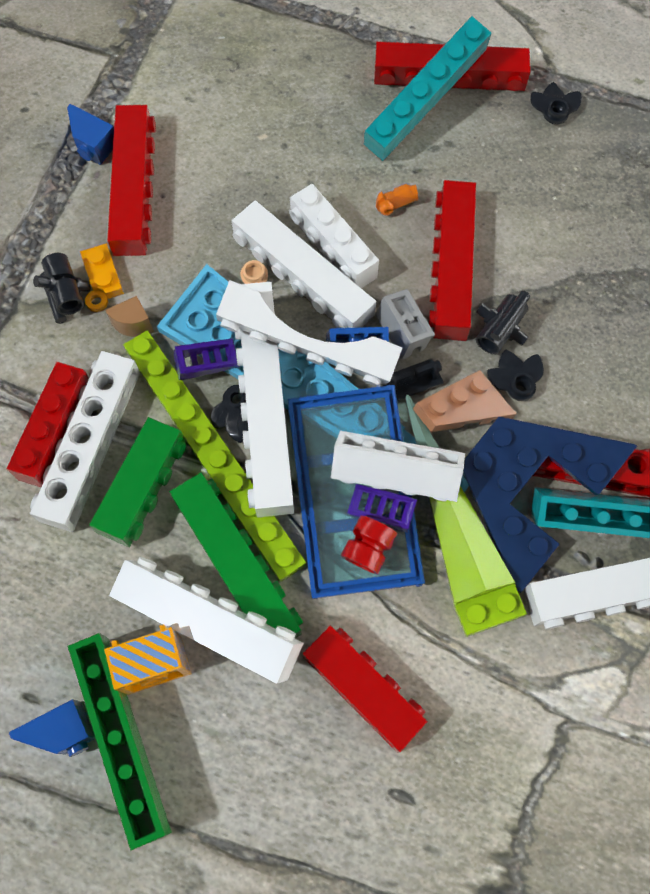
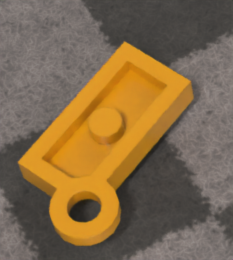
(101, 275)

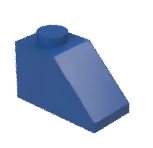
(91, 135)
(59, 730)

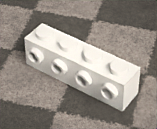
(333, 236)
(397, 466)

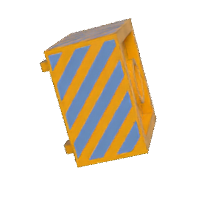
(147, 661)

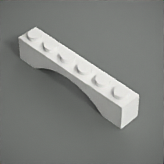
(246, 310)

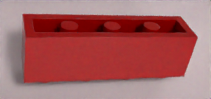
(47, 424)
(365, 689)

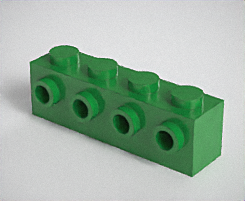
(138, 482)

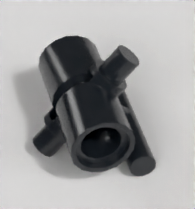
(61, 286)
(503, 323)

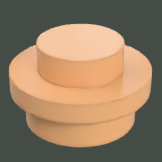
(254, 272)

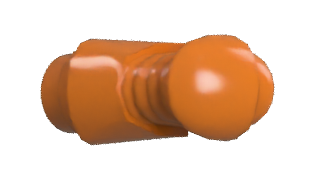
(399, 197)

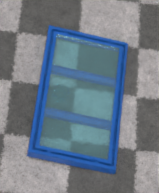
(326, 501)

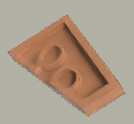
(463, 403)

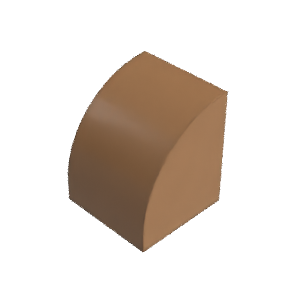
(129, 318)

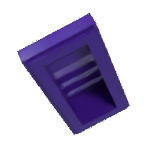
(192, 350)
(385, 496)

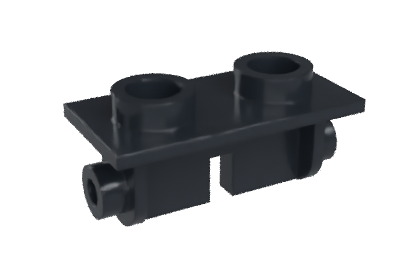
(416, 378)

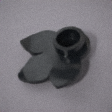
(555, 104)
(515, 372)
(229, 414)

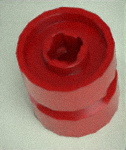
(369, 544)

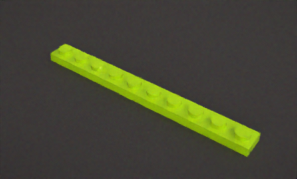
(213, 455)

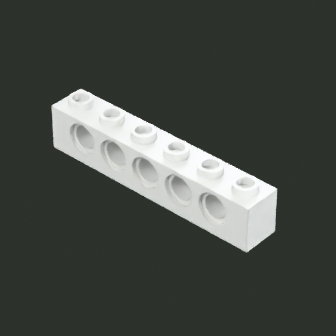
(66, 511)

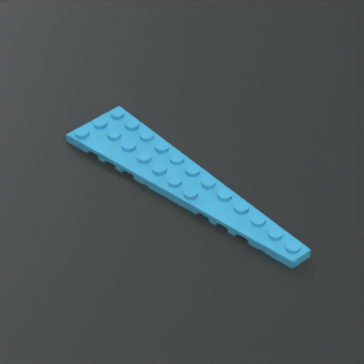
(195, 321)

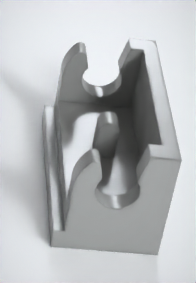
(405, 322)

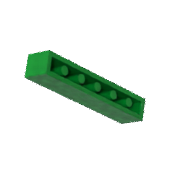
(231, 553)
(119, 744)

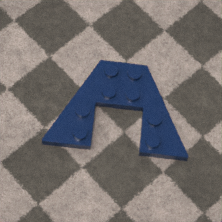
(504, 464)

